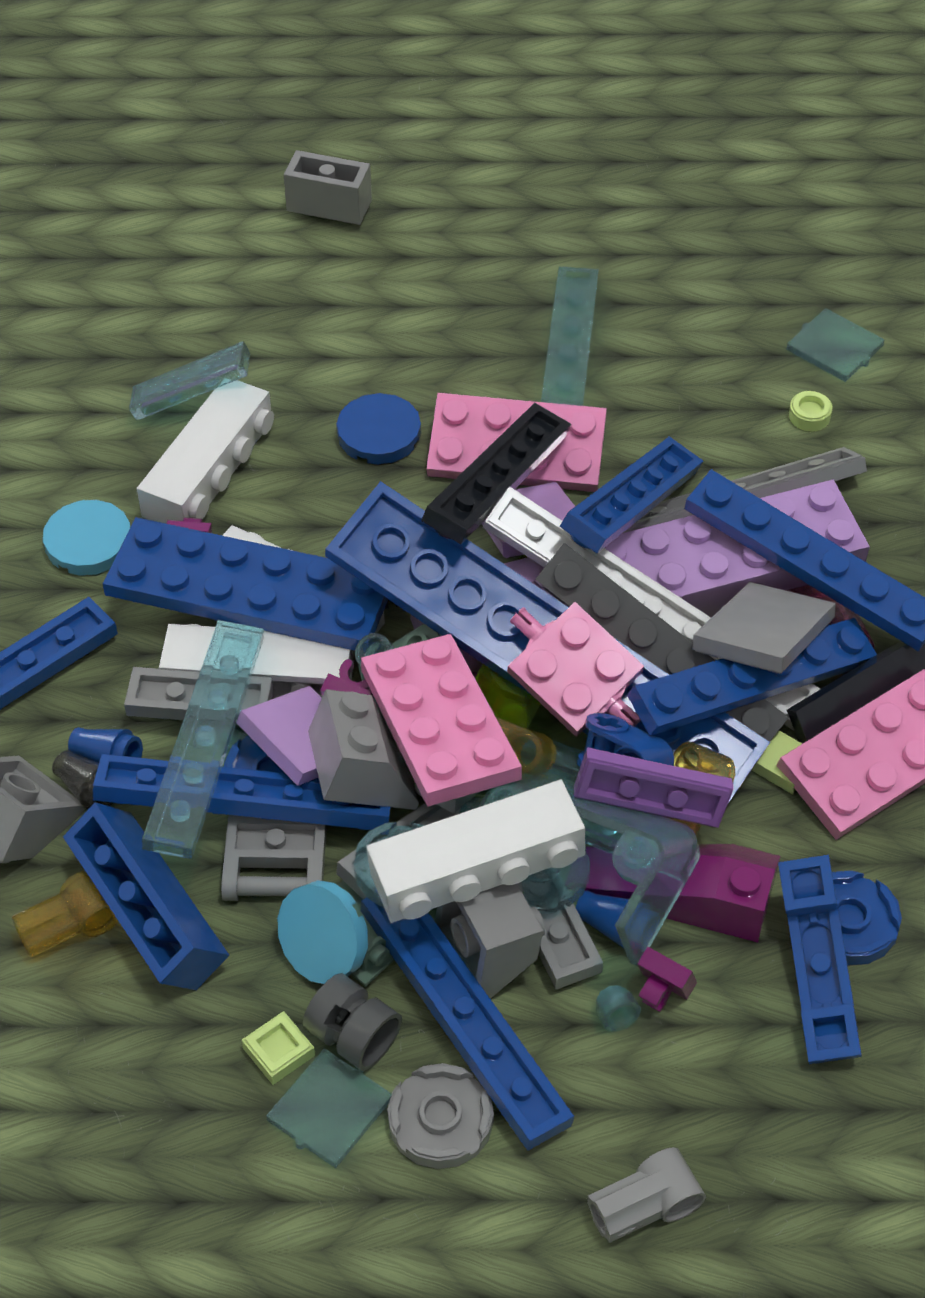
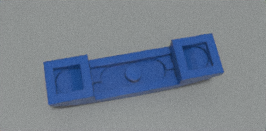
(820, 960)

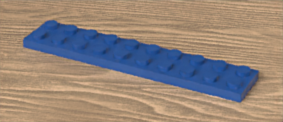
(474, 598)

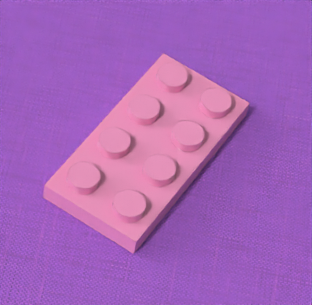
(470, 424)
(440, 720)
(863, 759)

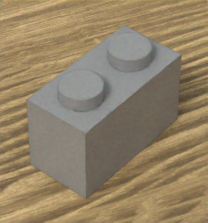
(328, 187)

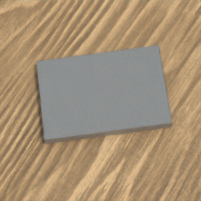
(764, 627)

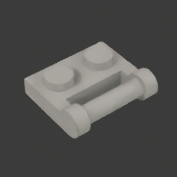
(270, 844)

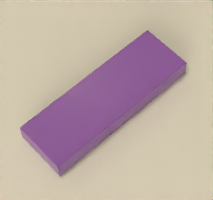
(653, 787)

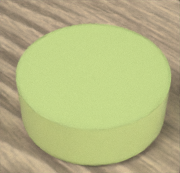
(810, 411)

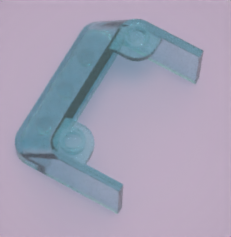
(645, 850)

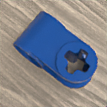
(617, 736)

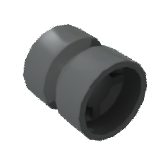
(347, 1018)

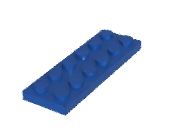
(243, 584)

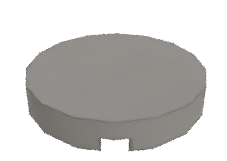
(440, 1116)

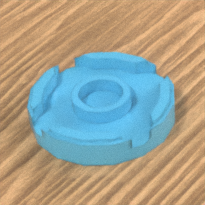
(85, 536)
(322, 931)

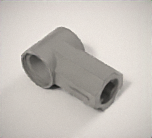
(657, 1190)

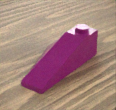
(723, 893)

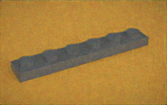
(625, 618)

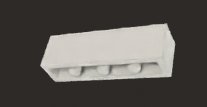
(206, 453)
(286, 659)
(476, 851)

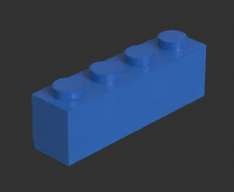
(145, 897)

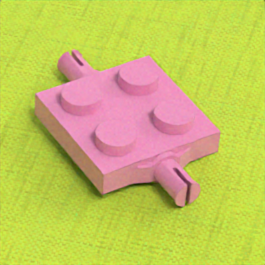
(574, 668)

